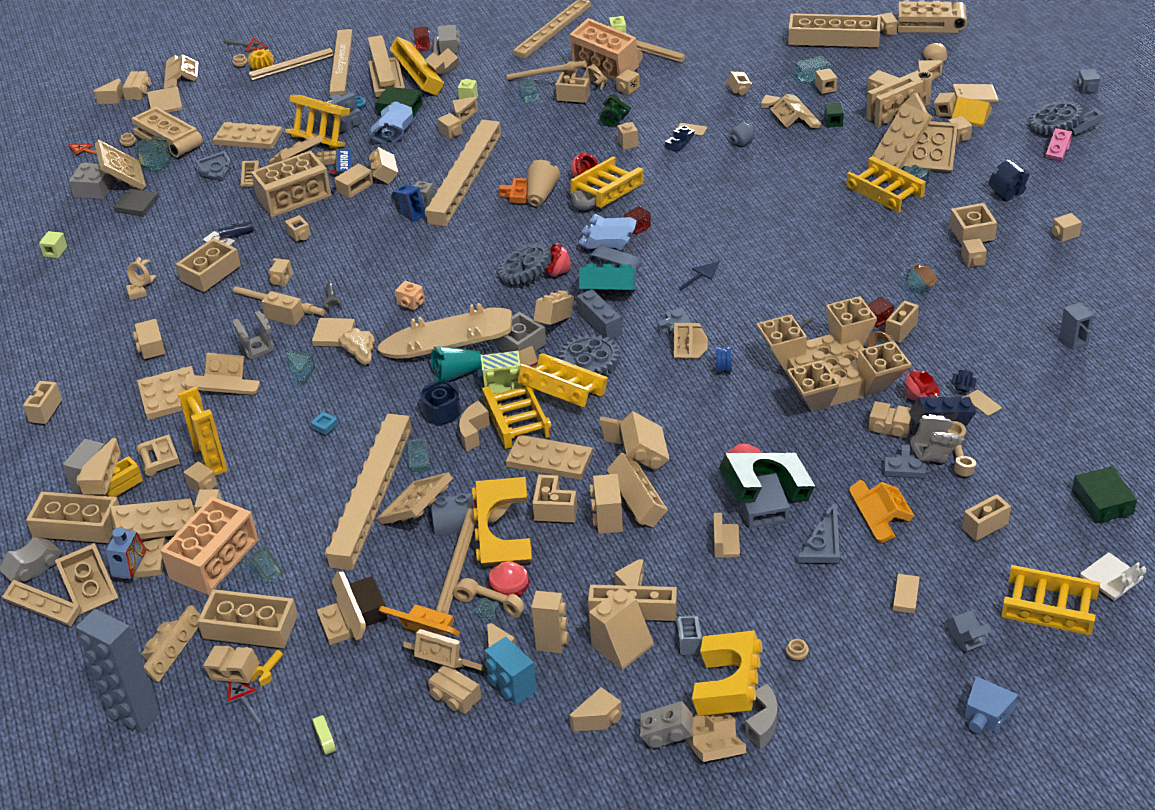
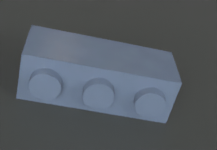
(599, 314)

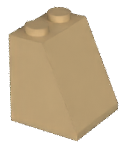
(619, 629)

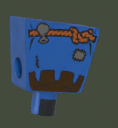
(409, 202)

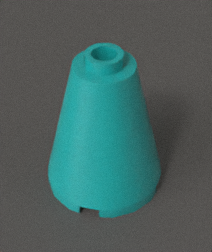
(454, 362)

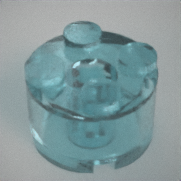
(154, 154)

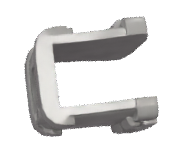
(263, 340)
(934, 439)

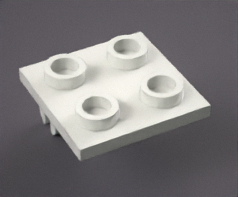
(1114, 575)

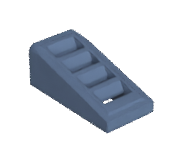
(689, 636)

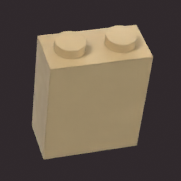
(644, 441)

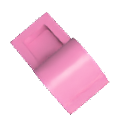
(1059, 144)

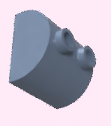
(450, 513)

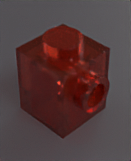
(421, 38)
(643, 219)
(881, 309)

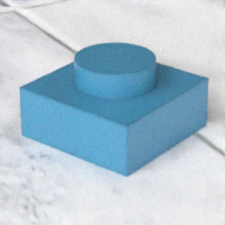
(324, 423)

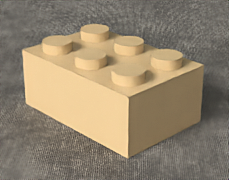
(208, 264)

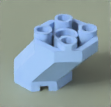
(392, 123)
(607, 232)

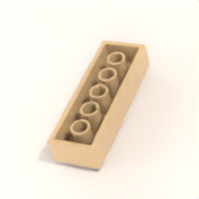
(834, 30)

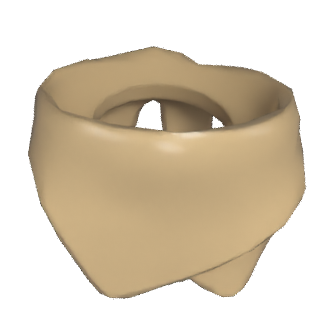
(593, 74)
(143, 279)

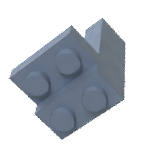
(348, 121)

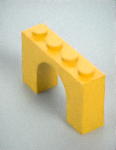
(489, 496)
(738, 690)

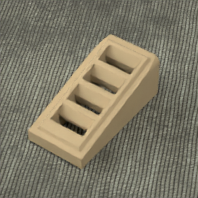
(247, 167)

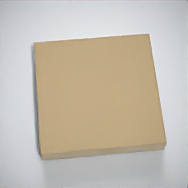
(330, 329)

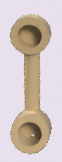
(963, 465)
(468, 588)

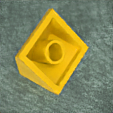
(974, 111)

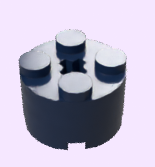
(1009, 180)
(440, 402)

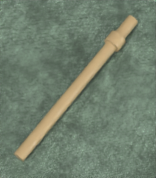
(571, 66)
(307, 307)

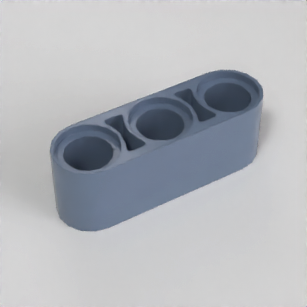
(606, 255)

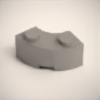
(30, 560)

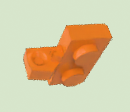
(516, 192)

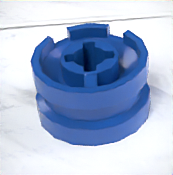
(723, 359)

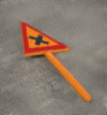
(77, 148)

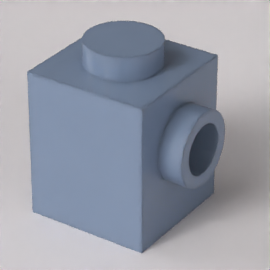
(1088, 81)

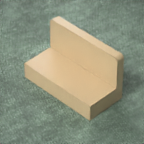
(725, 538)

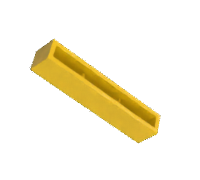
(416, 66)

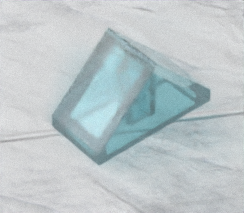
(301, 365)
(263, 565)

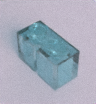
(806, 69)

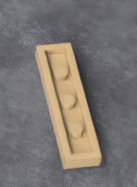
(42, 603)

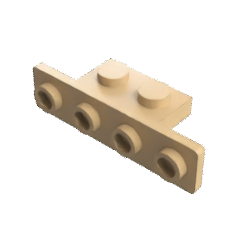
(169, 642)

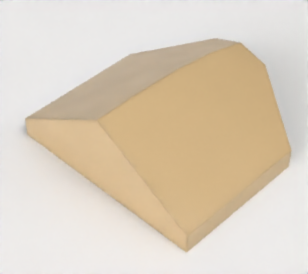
(689, 341)

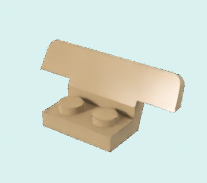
(180, 66)
(791, 108)
(223, 374)
(343, 618)
(439, 650)

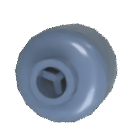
(742, 134)

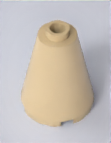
(541, 181)

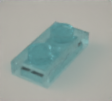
(418, 455)

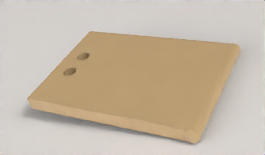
(979, 92)

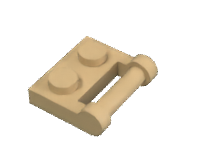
(164, 453)

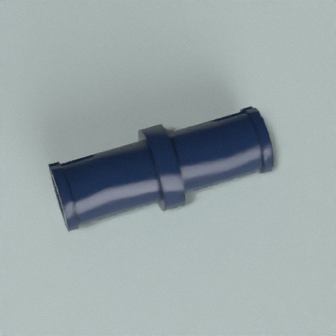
(235, 229)

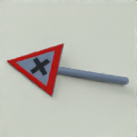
(239, 691)

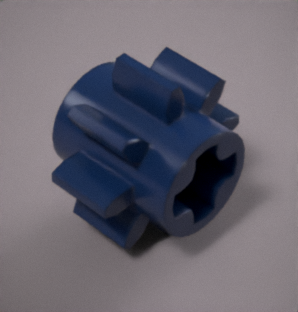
(964, 380)

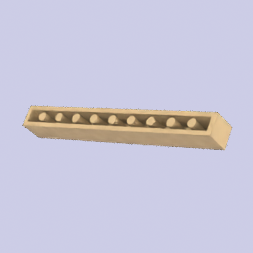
(463, 173)
(368, 493)

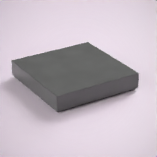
(136, 202)

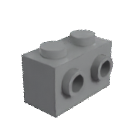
(448, 38)
(666, 725)

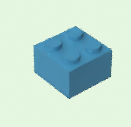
(510, 670)

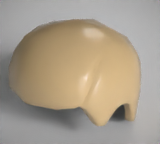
(935, 51)

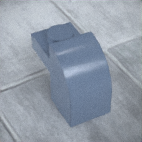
(967, 631)

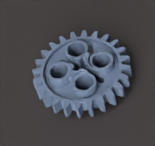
(1056, 115)
(524, 263)
(591, 353)

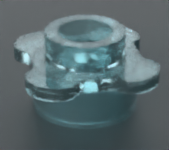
(486, 608)

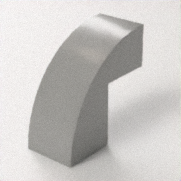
(762, 725)

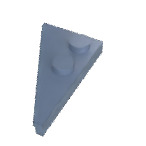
(824, 544)

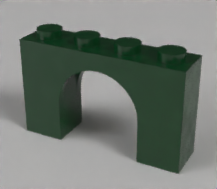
(740, 476)

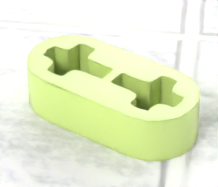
(324, 735)

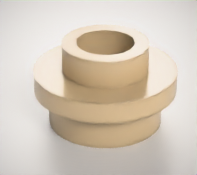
(239, 60)
(127, 139)
(797, 649)

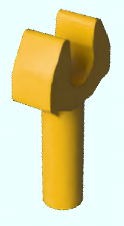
(265, 669)

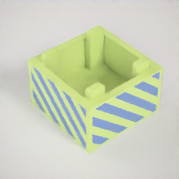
(501, 371)

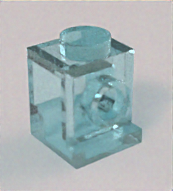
(526, 87)
(918, 172)

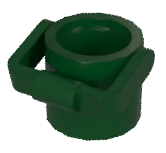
(614, 110)

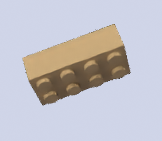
(72, 517)
(248, 618)

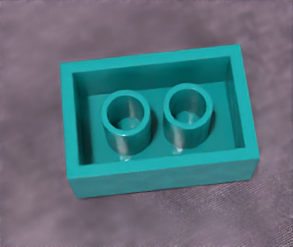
(607, 277)

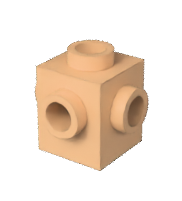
(410, 295)

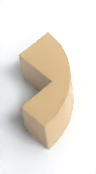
(444, 62)
(473, 419)

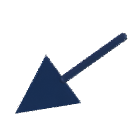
(705, 270)

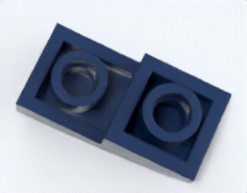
(680, 138)

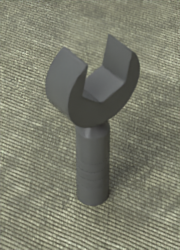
(332, 300)

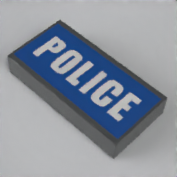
(343, 160)

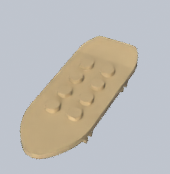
(448, 332)

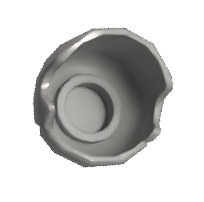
(582, 201)

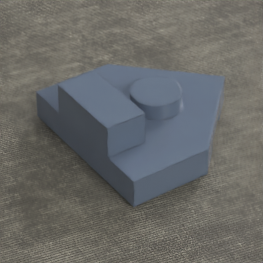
(214, 166)

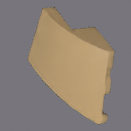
(715, 737)

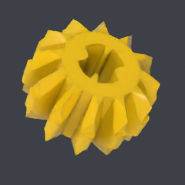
(260, 59)

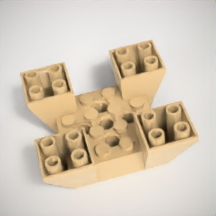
(835, 365)

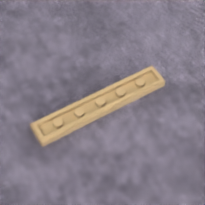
(381, 61)

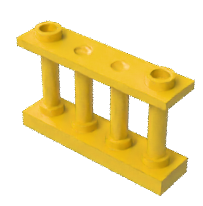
(326, 108)
(890, 174)
(611, 191)
(563, 380)
(502, 422)
(202, 430)
(1047, 615)

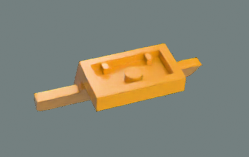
(880, 507)
(424, 619)

